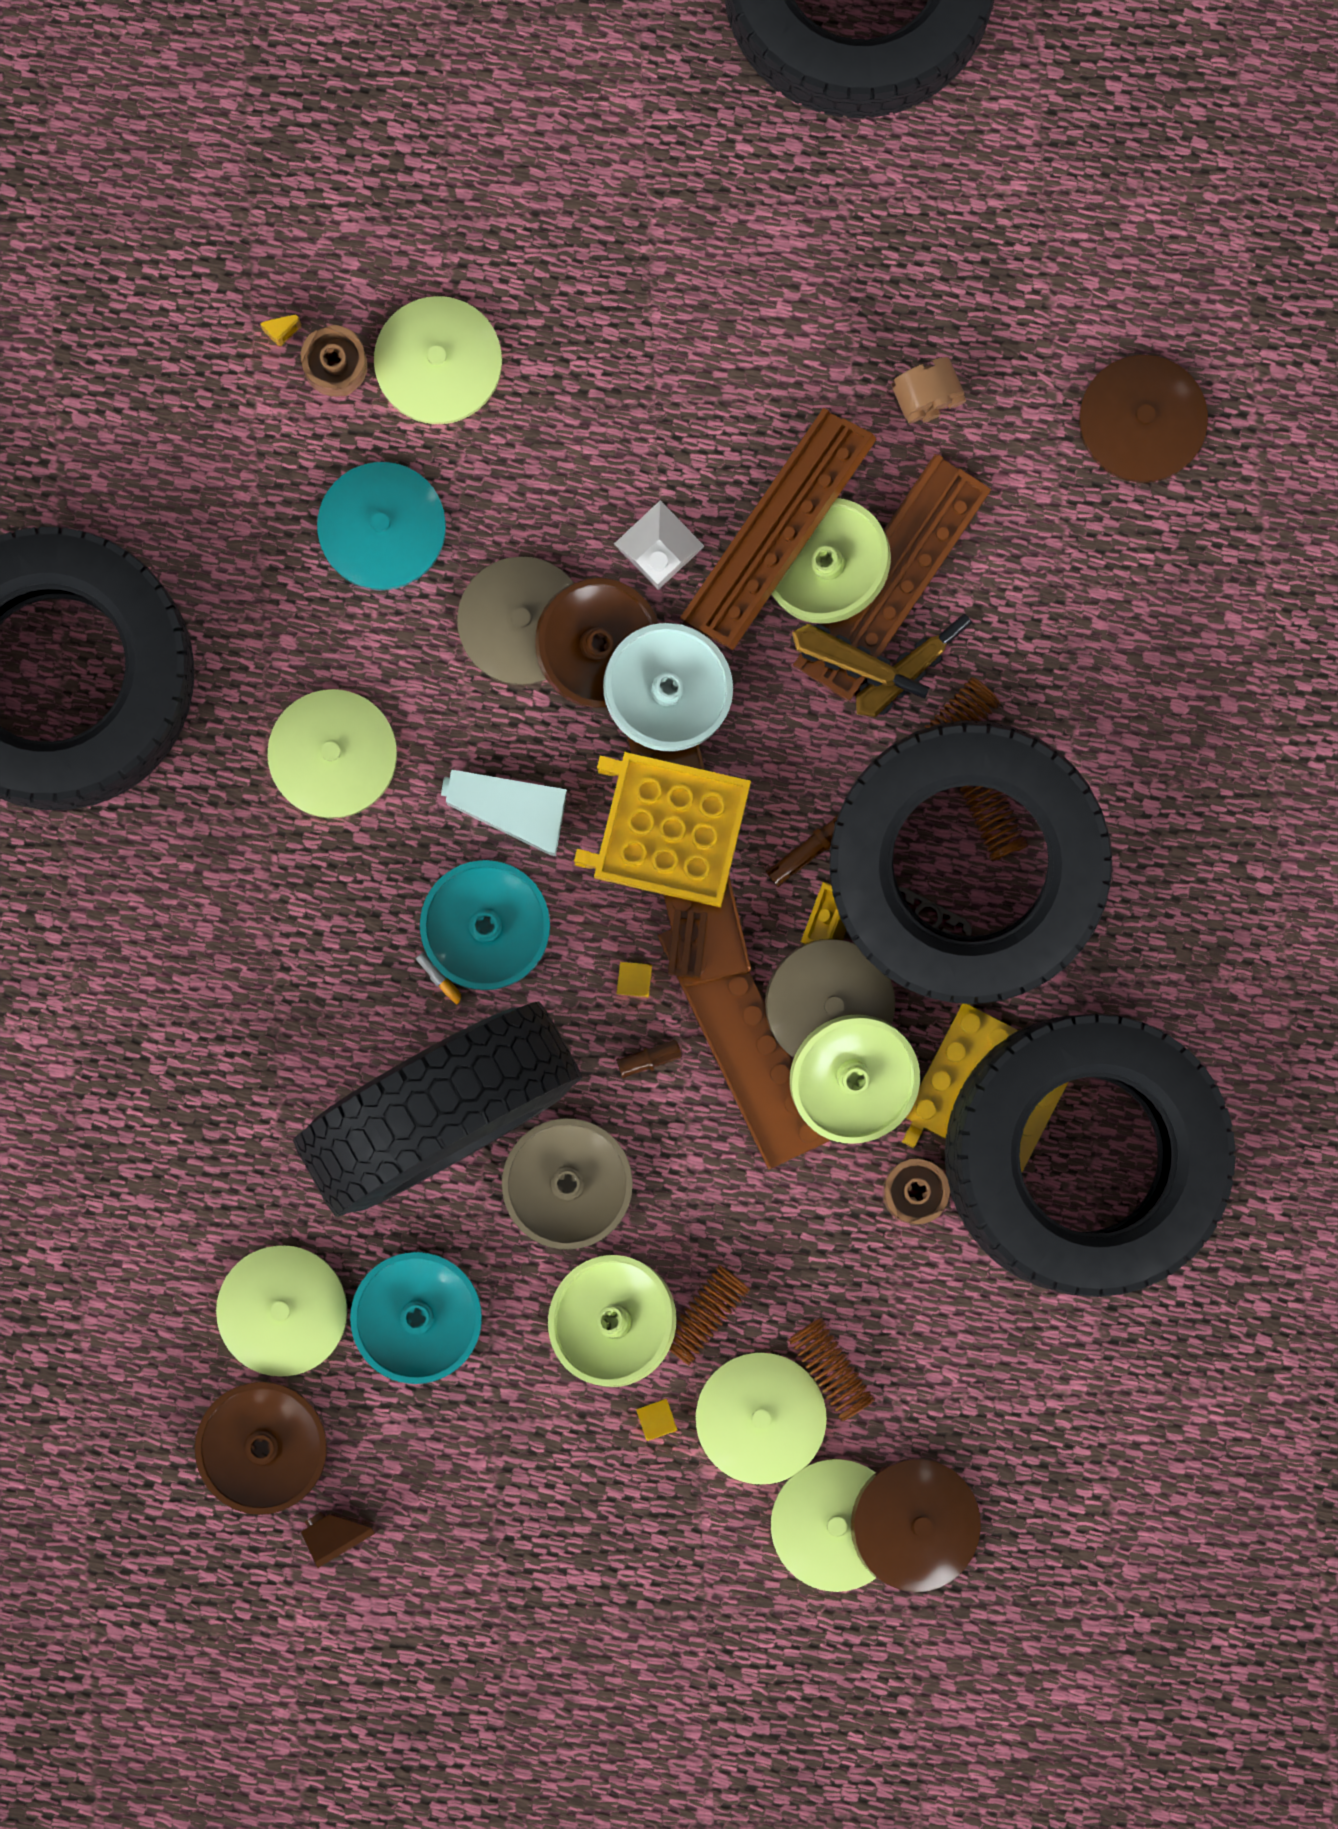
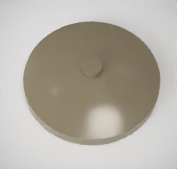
(502, 615)
(822, 984)
(567, 1183)

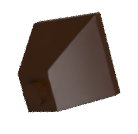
(334, 1535)

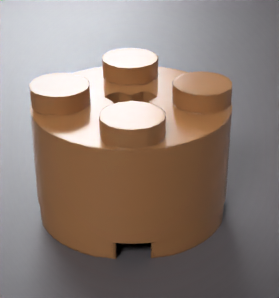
(327, 344)
(927, 390)
(932, 1201)

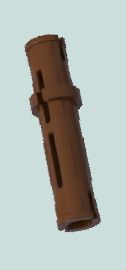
(802, 854)

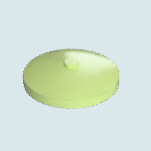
(438, 360)
(837, 567)
(332, 753)
(854, 1079)
(282, 1310)
(612, 1321)
(761, 1418)
(815, 1525)

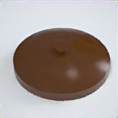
(1143, 418)
(582, 632)
(260, 1448)
(915, 1525)

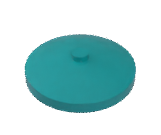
(381, 526)
(485, 925)
(416, 1318)

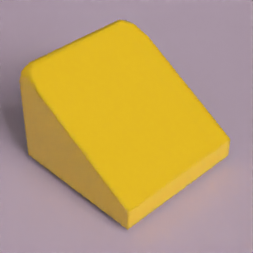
(281, 328)
(634, 979)
(656, 1419)

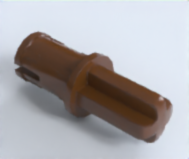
(649, 1058)

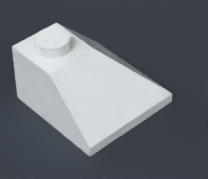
(659, 545)

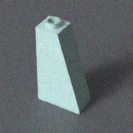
(514, 807)

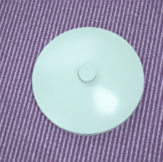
(668, 687)

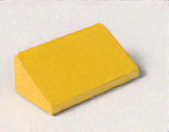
(824, 918)

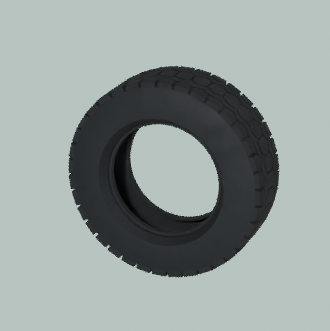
(858, 74)
(156, 680)
(950, 964)
(437, 1108)
(1190, 1174)

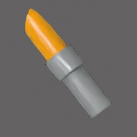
(439, 979)

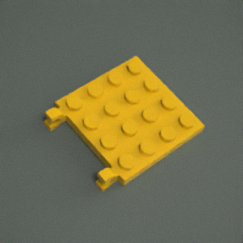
(669, 829)
(962, 1048)

